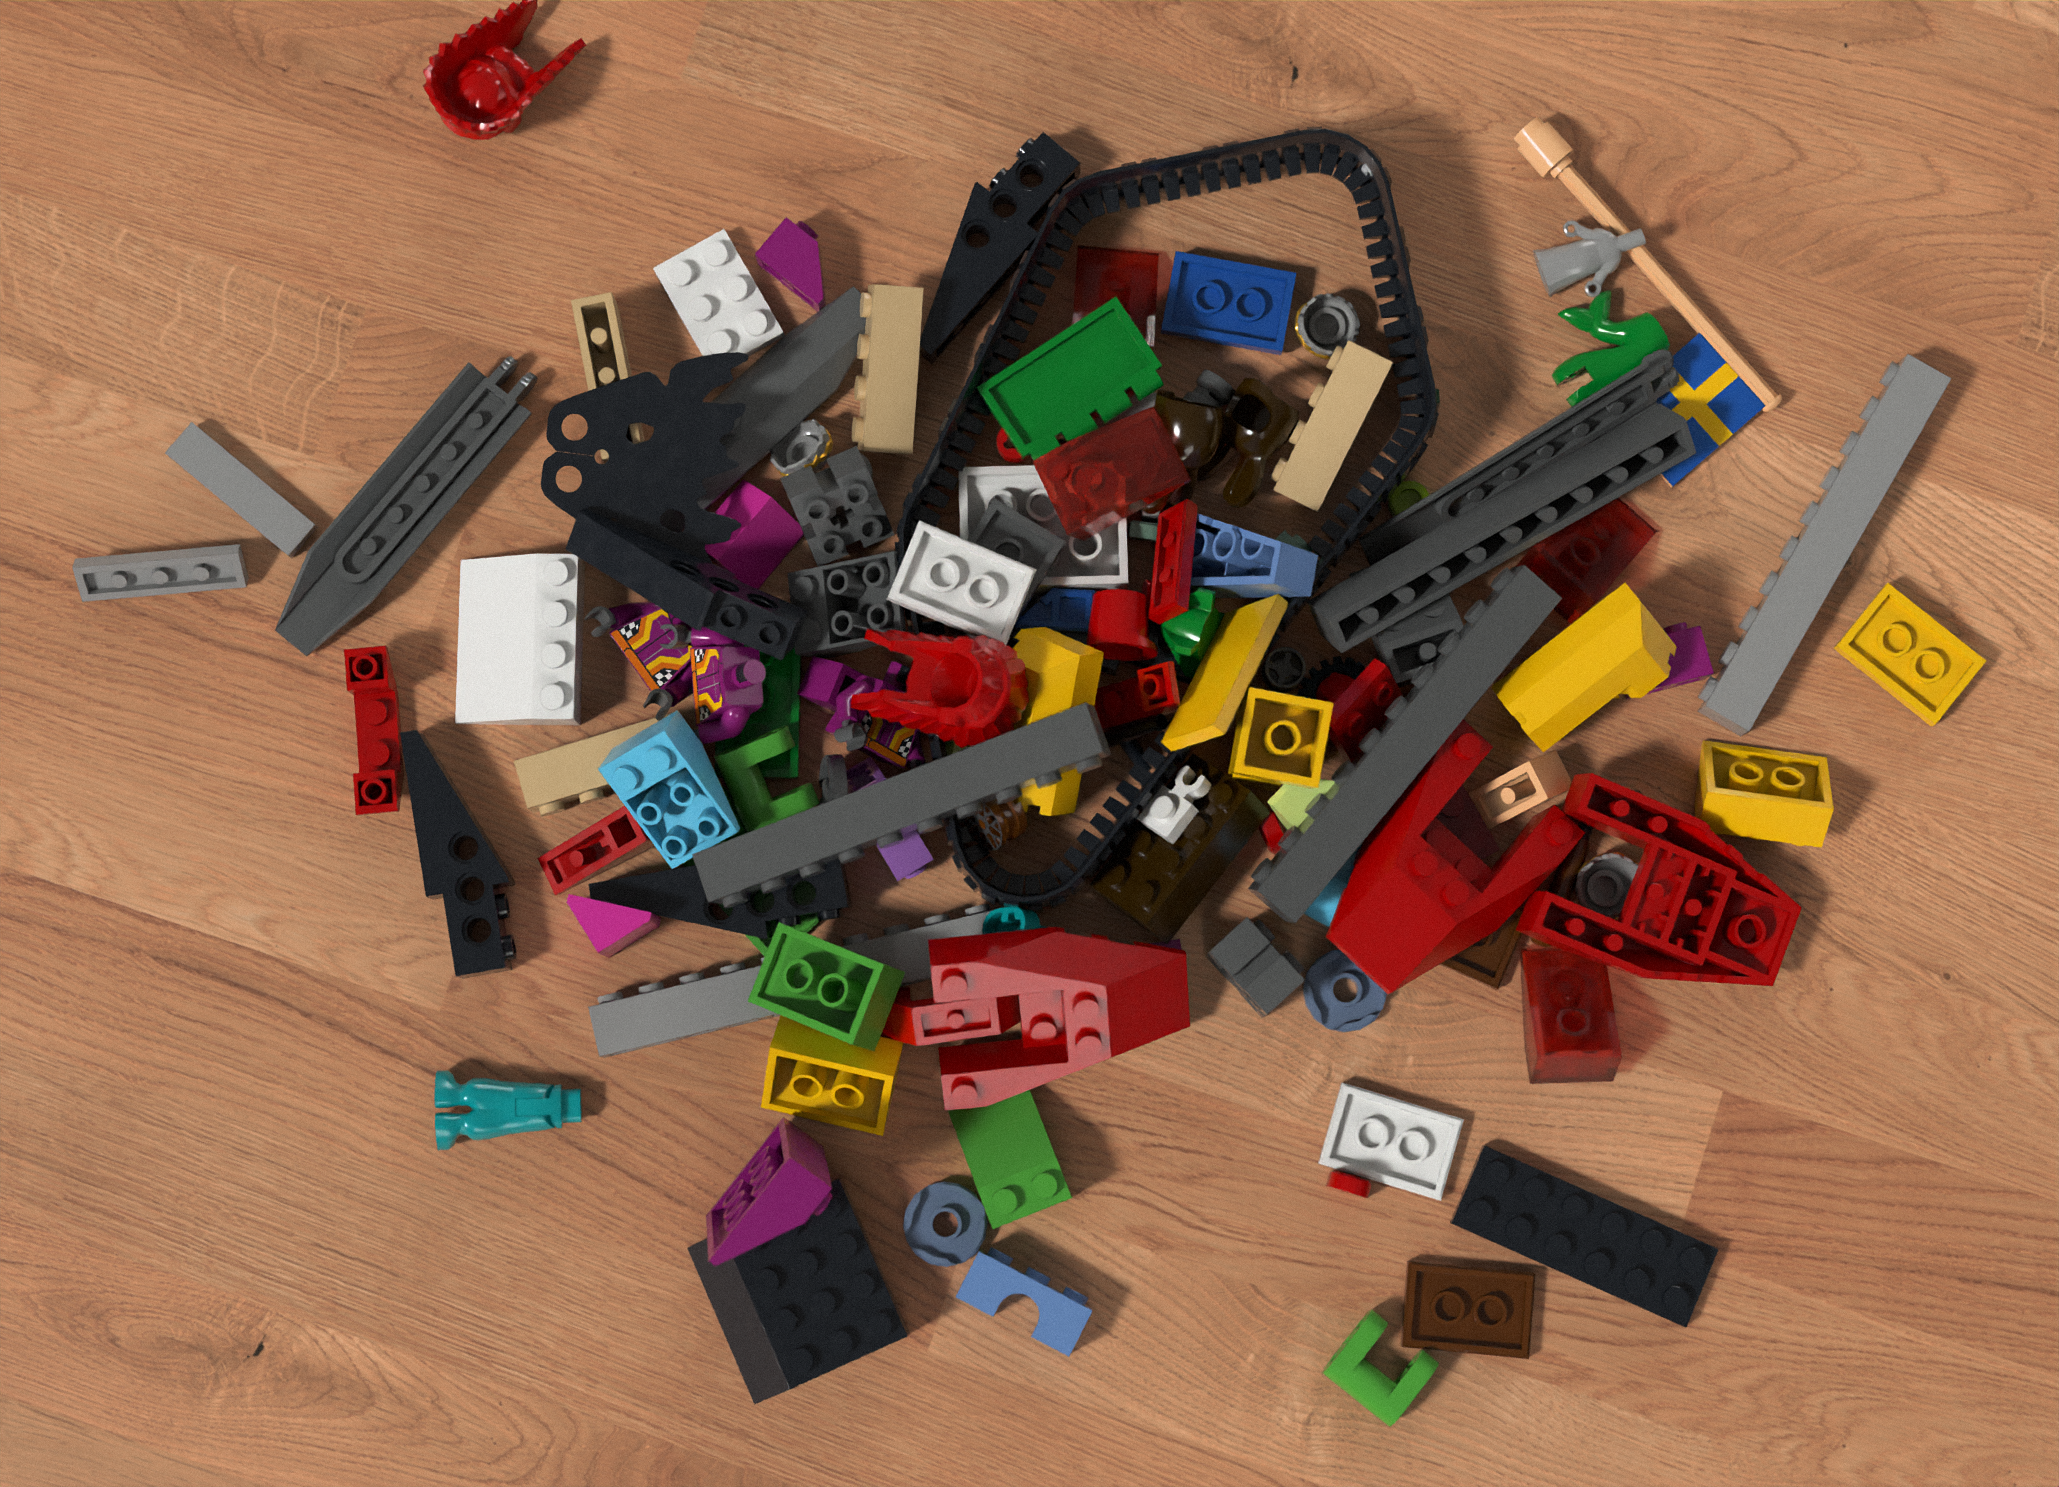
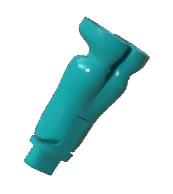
(500, 1108)

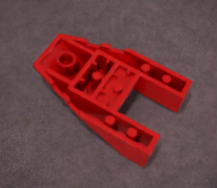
(1422, 890)
(1690, 907)
(1076, 1005)

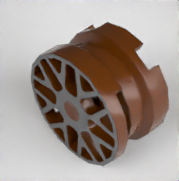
(997, 824)

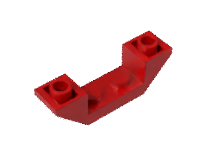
(1138, 697)
(378, 730)
(931, 1023)

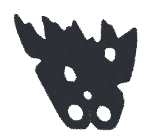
(657, 473)

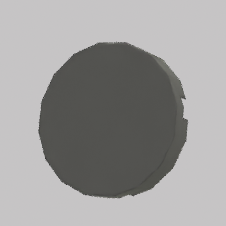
(833, 778)

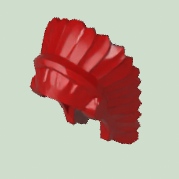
(481, 81)
(954, 688)

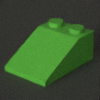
(826, 987)
(1010, 1158)

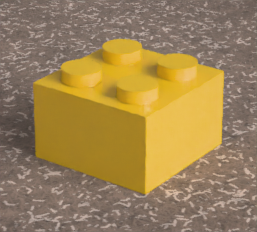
(1280, 738)

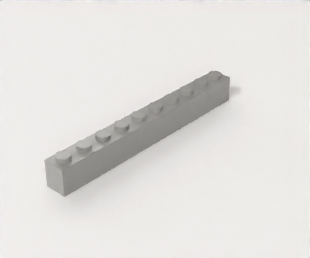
(1823, 545)
(722, 1000)

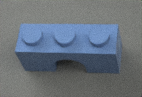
(1060, 1314)

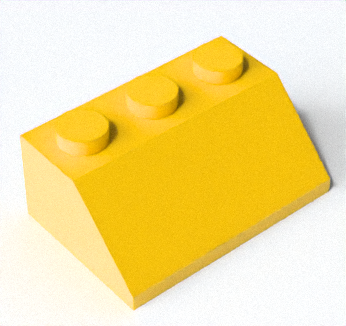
(1764, 793)
(830, 1078)

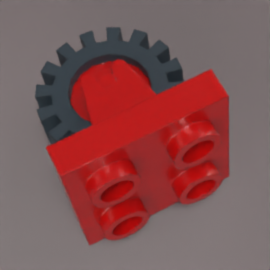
(1358, 698)

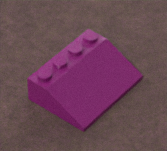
(770, 1194)

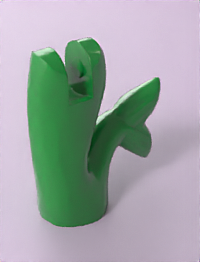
(1634, 336)

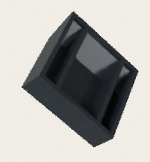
(802, 1300)

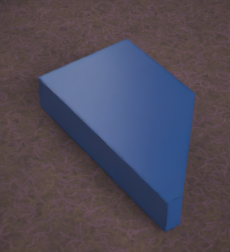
(1061, 611)

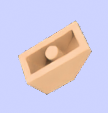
(1521, 789)

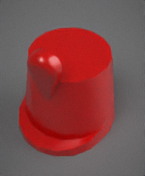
(1121, 625)

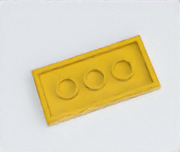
(1225, 673)

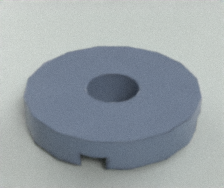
(1327, 1008)
(920, 1229)

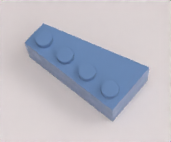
(1247, 563)

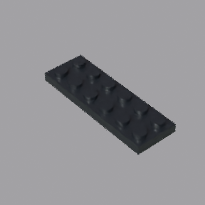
(1584, 1236)

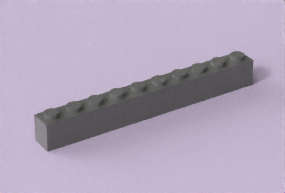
(1501, 527)
(1404, 742)
(902, 804)

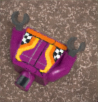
(639, 637)
(724, 681)
(873, 735)

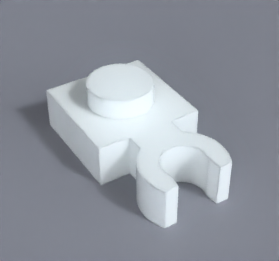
(1173, 809)

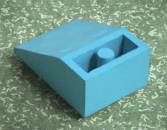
(671, 789)

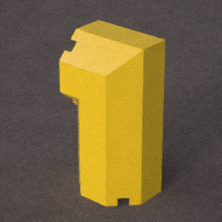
(1590, 662)
(1059, 678)

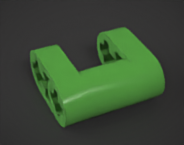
(748, 787)
(1366, 1382)

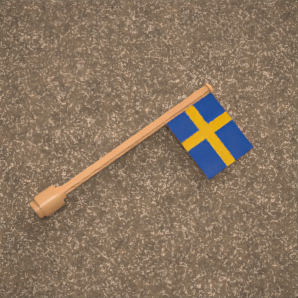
(1715, 383)

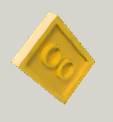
(1909, 654)

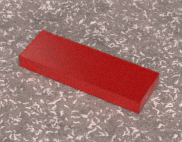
(1173, 562)

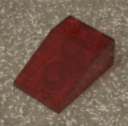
(1120, 274)
(1111, 473)
(1588, 555)
(1567, 1018)

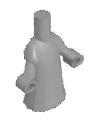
(1596, 253)

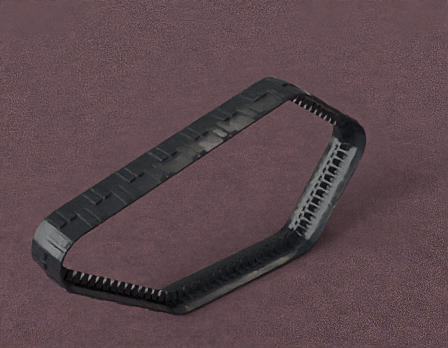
(1070, 214)

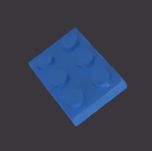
(1228, 303)

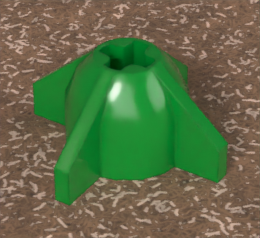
(1192, 631)

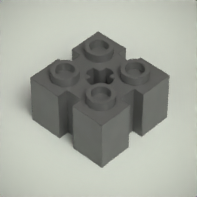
(837, 506)
(1256, 966)

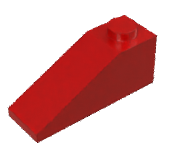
(594, 851)

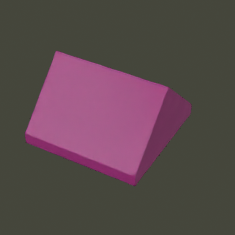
(761, 541)
(611, 925)

